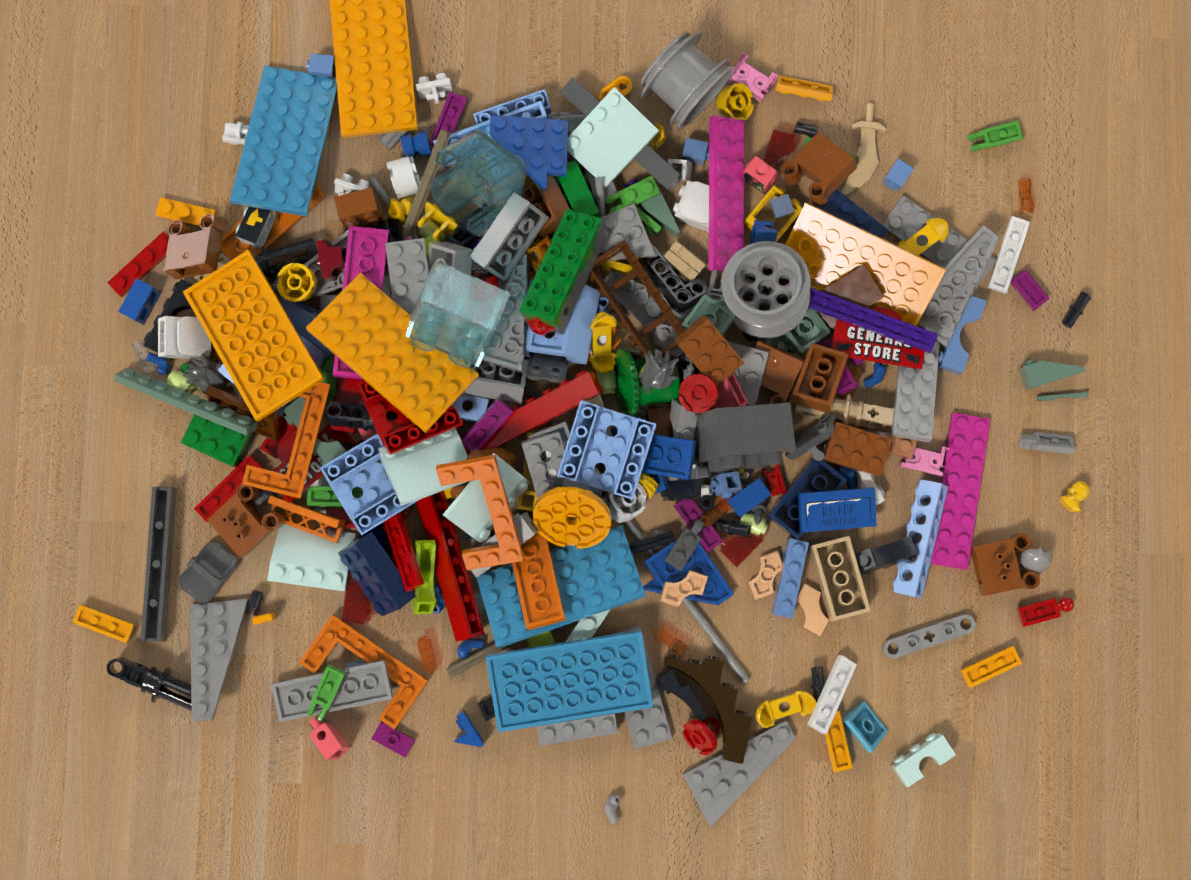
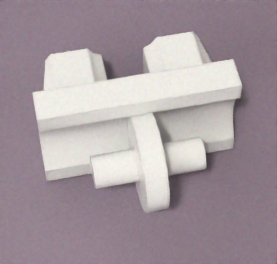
(434, 89)
(235, 133)
(344, 185)
(700, 472)

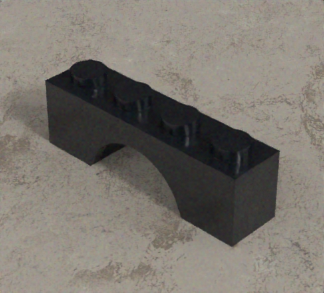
(172, 307)

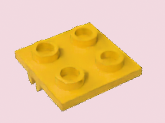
(434, 213)

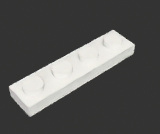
(1008, 255)
(832, 694)

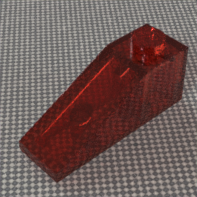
(355, 603)

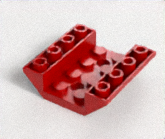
(402, 432)

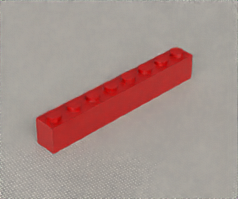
(544, 409)
(450, 568)

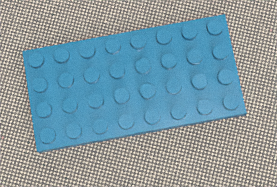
(285, 141)
(587, 580)
(569, 681)

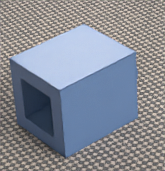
(321, 65)
(695, 151)
(897, 175)

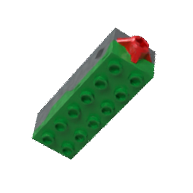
(563, 272)

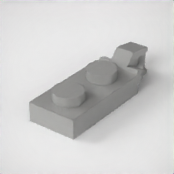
(1048, 442)

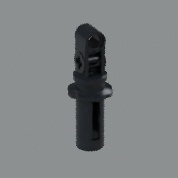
(264, 258)
(347, 415)
(152, 681)

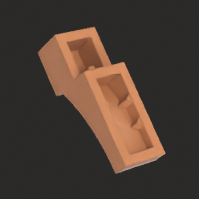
(899, 446)

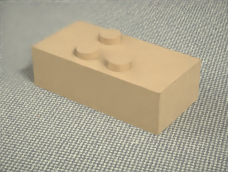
(839, 578)

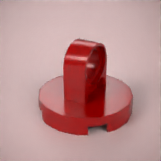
(698, 393)
(699, 735)

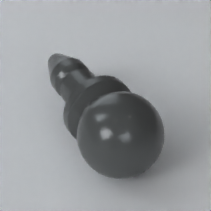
(759, 510)

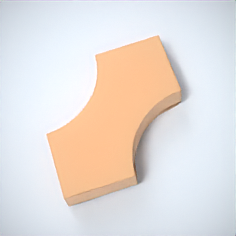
(769, 567)
(675, 592)
(814, 619)

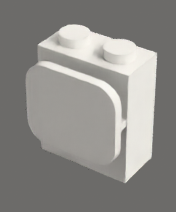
(693, 206)
(182, 338)

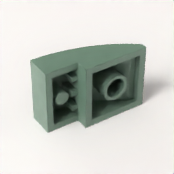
(798, 340)

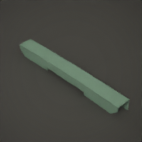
(1052, 397)

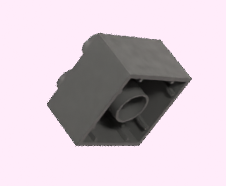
(744, 436)

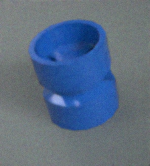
(416, 144)

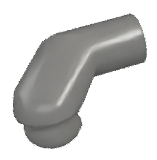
(611, 806)

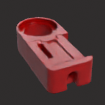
(774, 481)

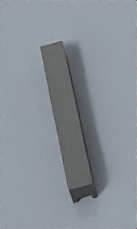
(646, 157)
(158, 564)

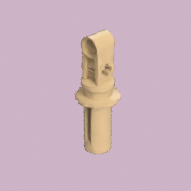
(855, 414)

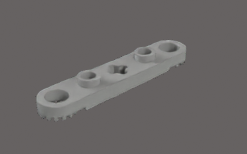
(942, 632)

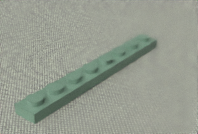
(186, 401)

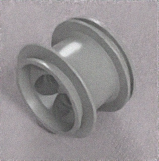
(686, 78)
(786, 265)

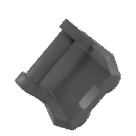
(547, 367)
(814, 438)
(207, 572)

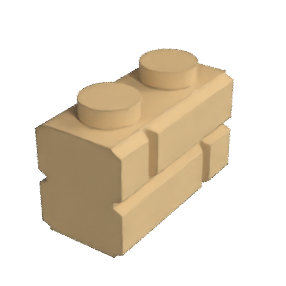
(684, 262)

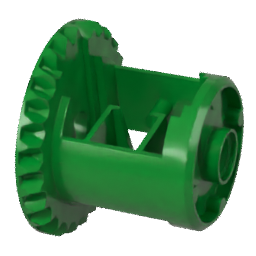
(631, 391)

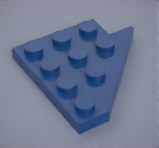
(537, 141)
(716, 588)

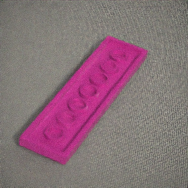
(725, 190)
(367, 256)
(963, 476)

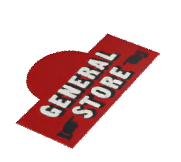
(874, 347)
(314, 472)

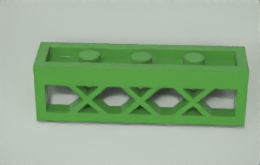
(324, 497)

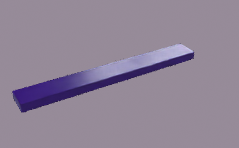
(872, 320)

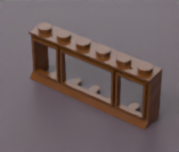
(614, 306)

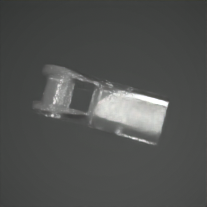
(141, 354)

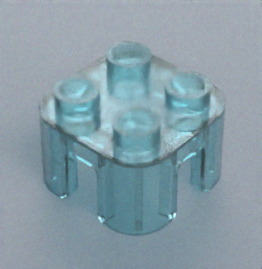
(482, 175)

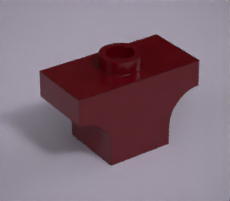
(330, 259)

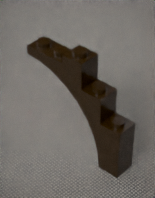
(723, 697)

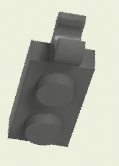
(684, 546)

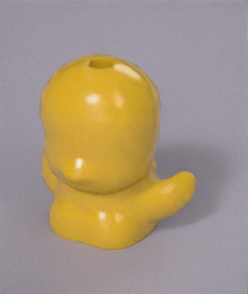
(401, 208)
(1075, 494)

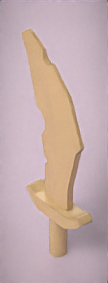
(866, 153)

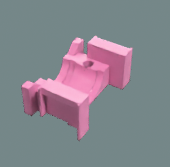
(752, 78)
(923, 461)

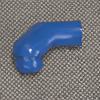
(161, 362)
(879, 372)
(849, 474)
(439, 599)
(466, 646)

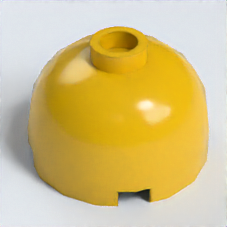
(735, 102)
(296, 282)

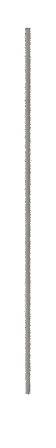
(630, 525)

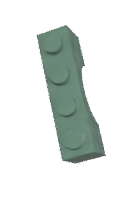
(326, 450)

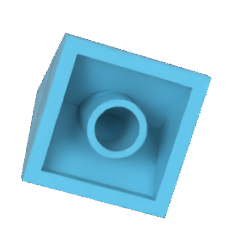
(865, 726)

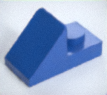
(471, 736)

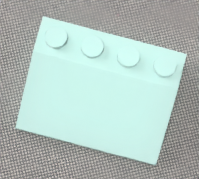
(610, 137)
(414, 468)
(470, 507)
(309, 559)

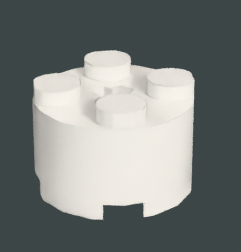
(404, 176)
(626, 511)

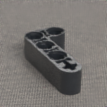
(668, 276)

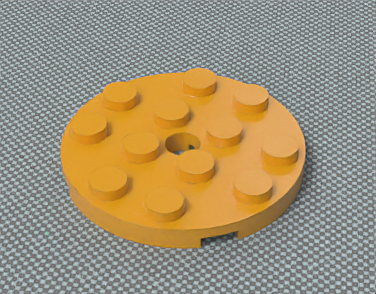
(585, 531)

